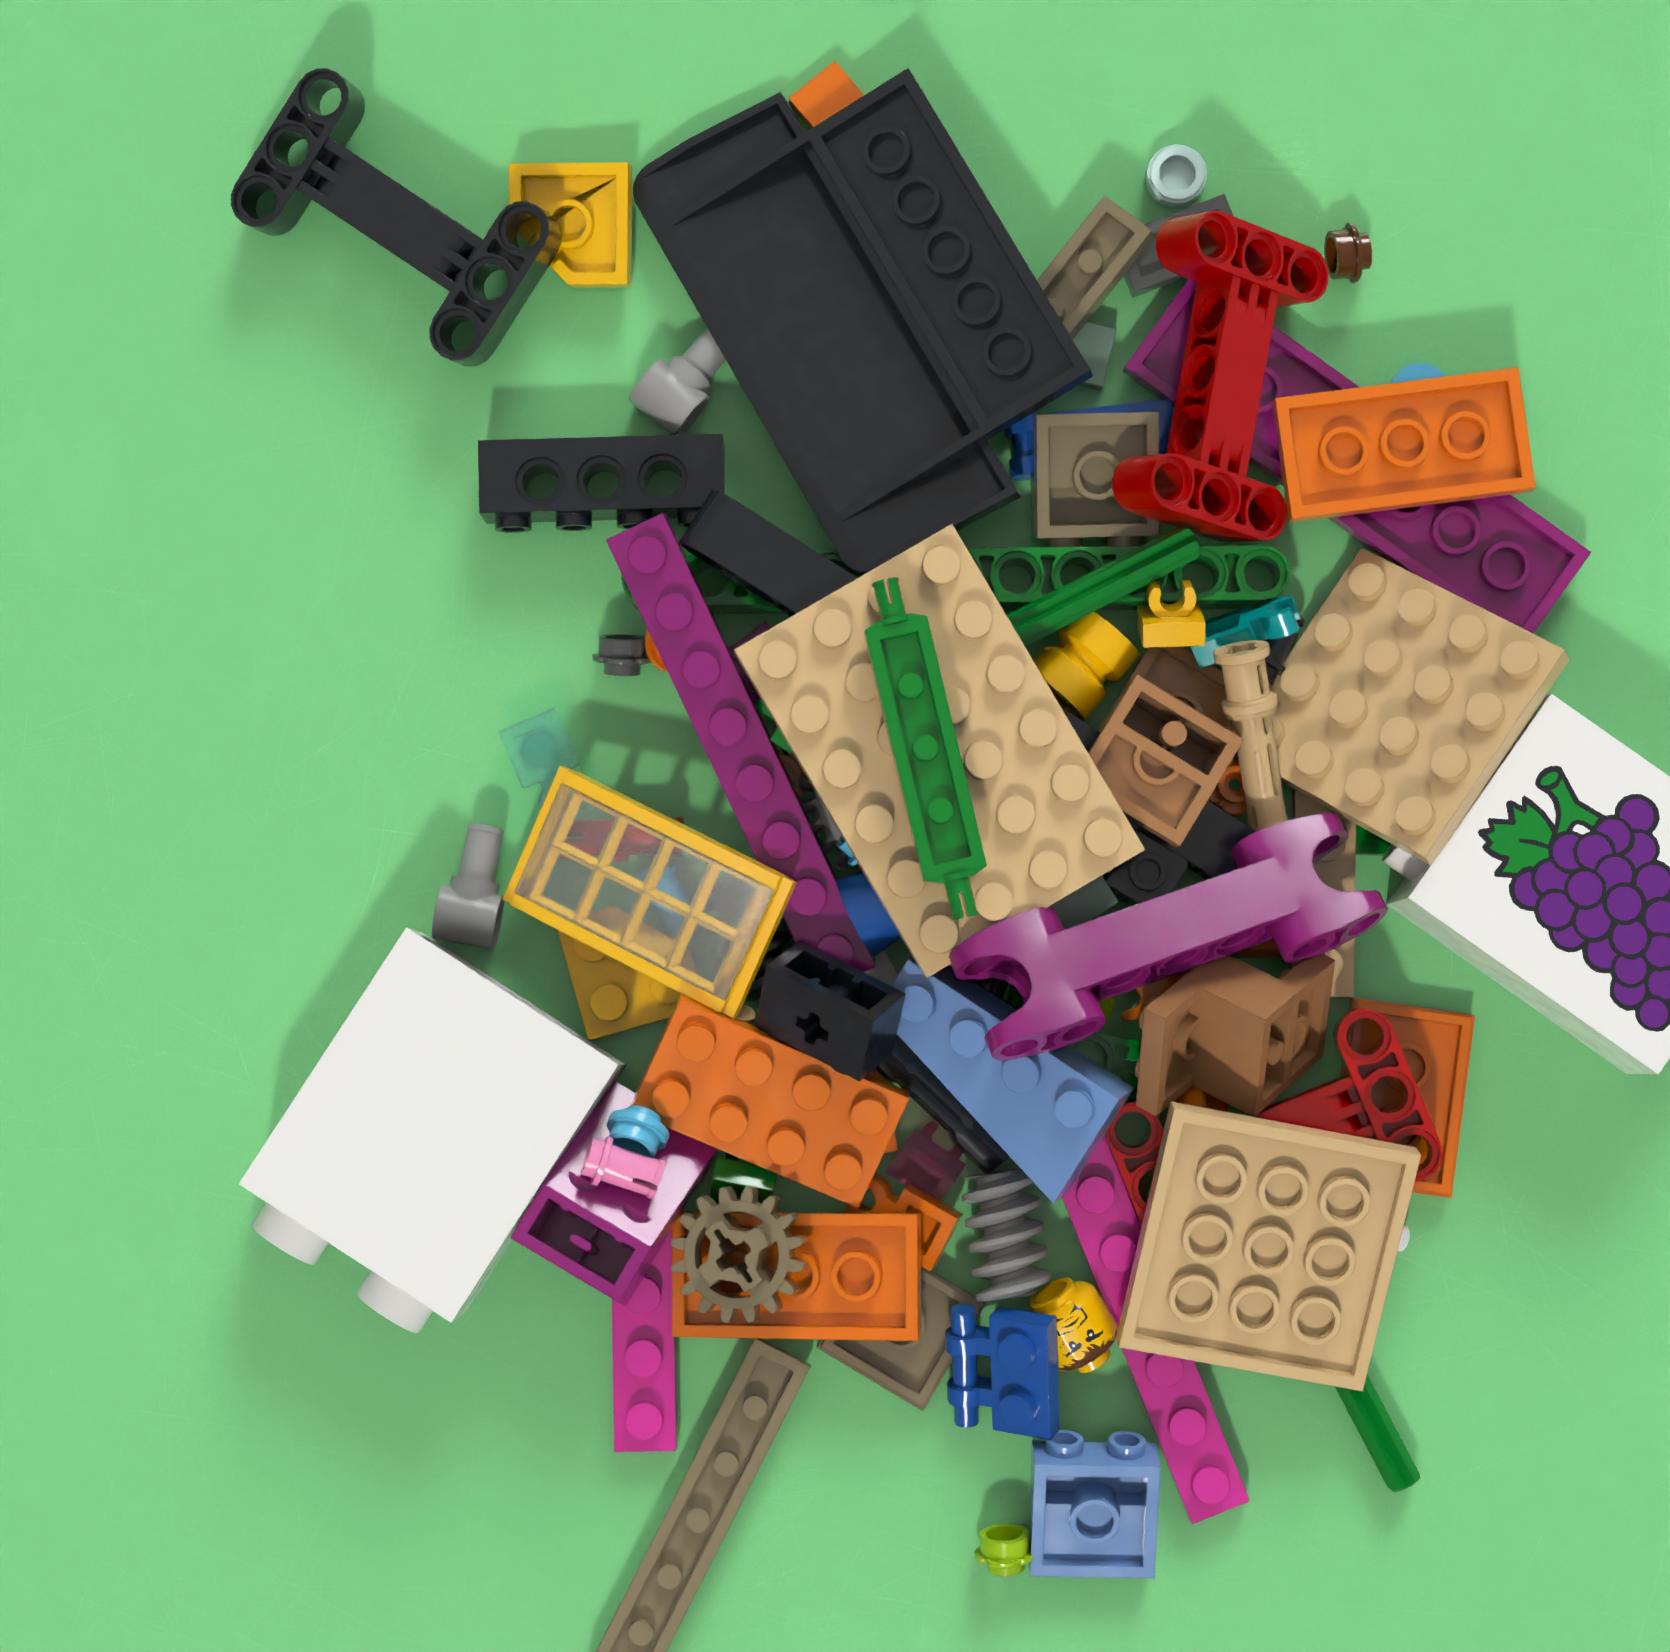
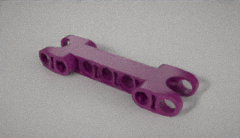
(1074, 968)

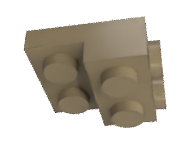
(1075, 473)

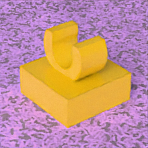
(1171, 623)

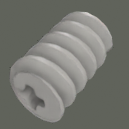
(1006, 1235)

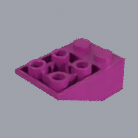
(605, 1230)

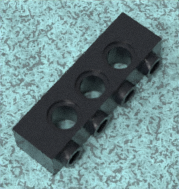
(511, 464)

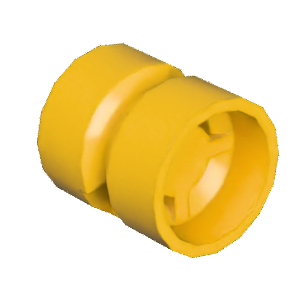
(1084, 660)

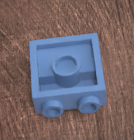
(1094, 1506)

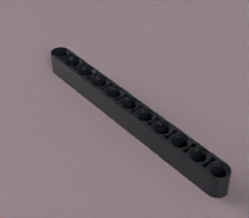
(796, 576)

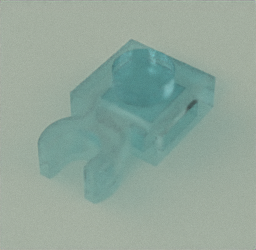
(538, 749)

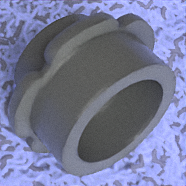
(621, 654)

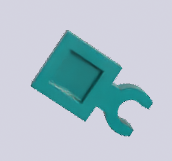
(1270, 621)

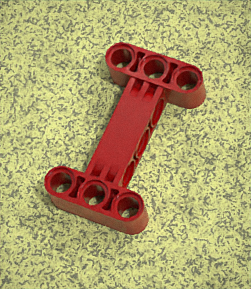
(1239, 284)
(1335, 1106)

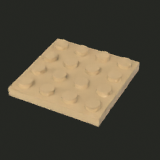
(1405, 703)
(1267, 1246)

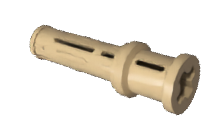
(1250, 708)

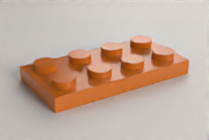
(1403, 444)
(769, 1102)
(856, 1285)

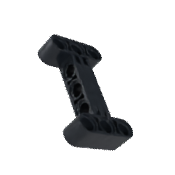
(393, 216)

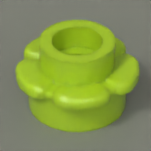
(1004, 1549)

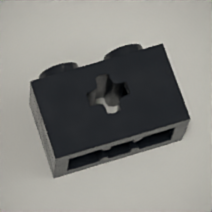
(829, 1010)

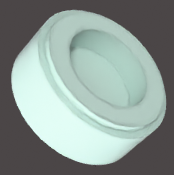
(1176, 176)

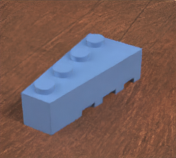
(1037, 1107)

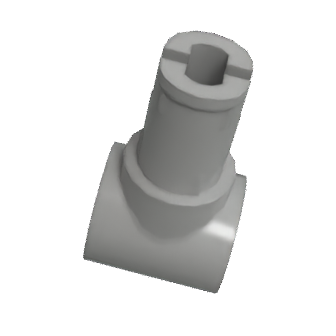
(676, 391)
(471, 907)

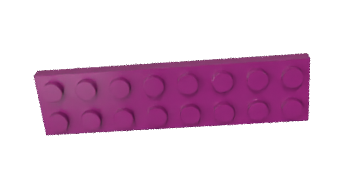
(1476, 548)

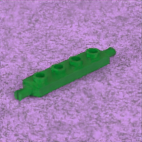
(925, 748)

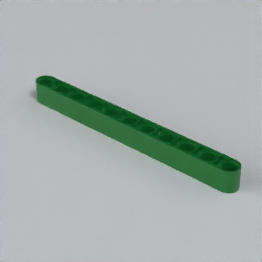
(1044, 566)

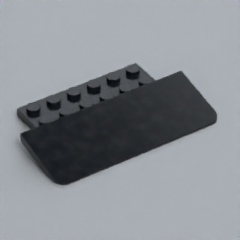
(863, 308)

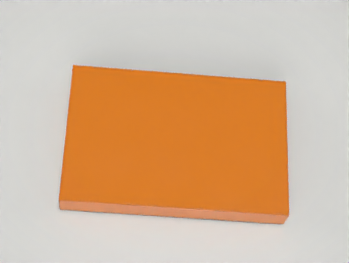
(1438, 1056)

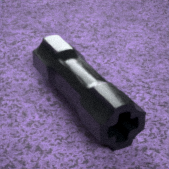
(928, 1091)

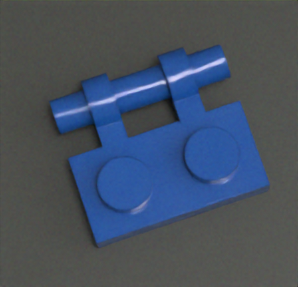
(1023, 1370)

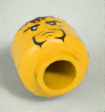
(1083, 1323)

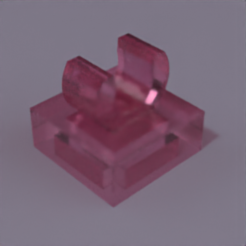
(926, 1163)

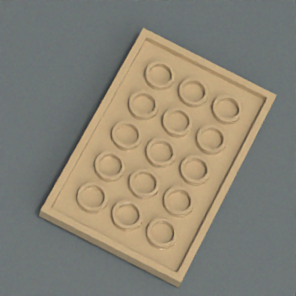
(1031, 783)

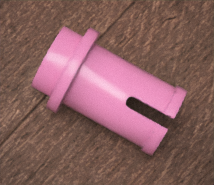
(622, 1167)

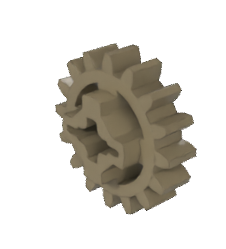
(725, 1233)

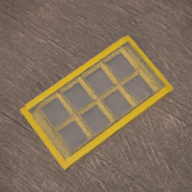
(649, 891)

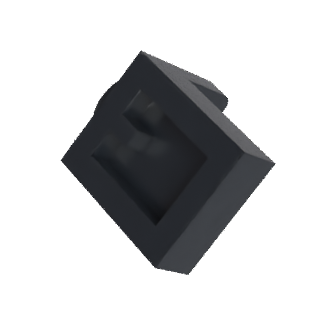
(1147, 873)

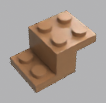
(1166, 742)
(1233, 1033)

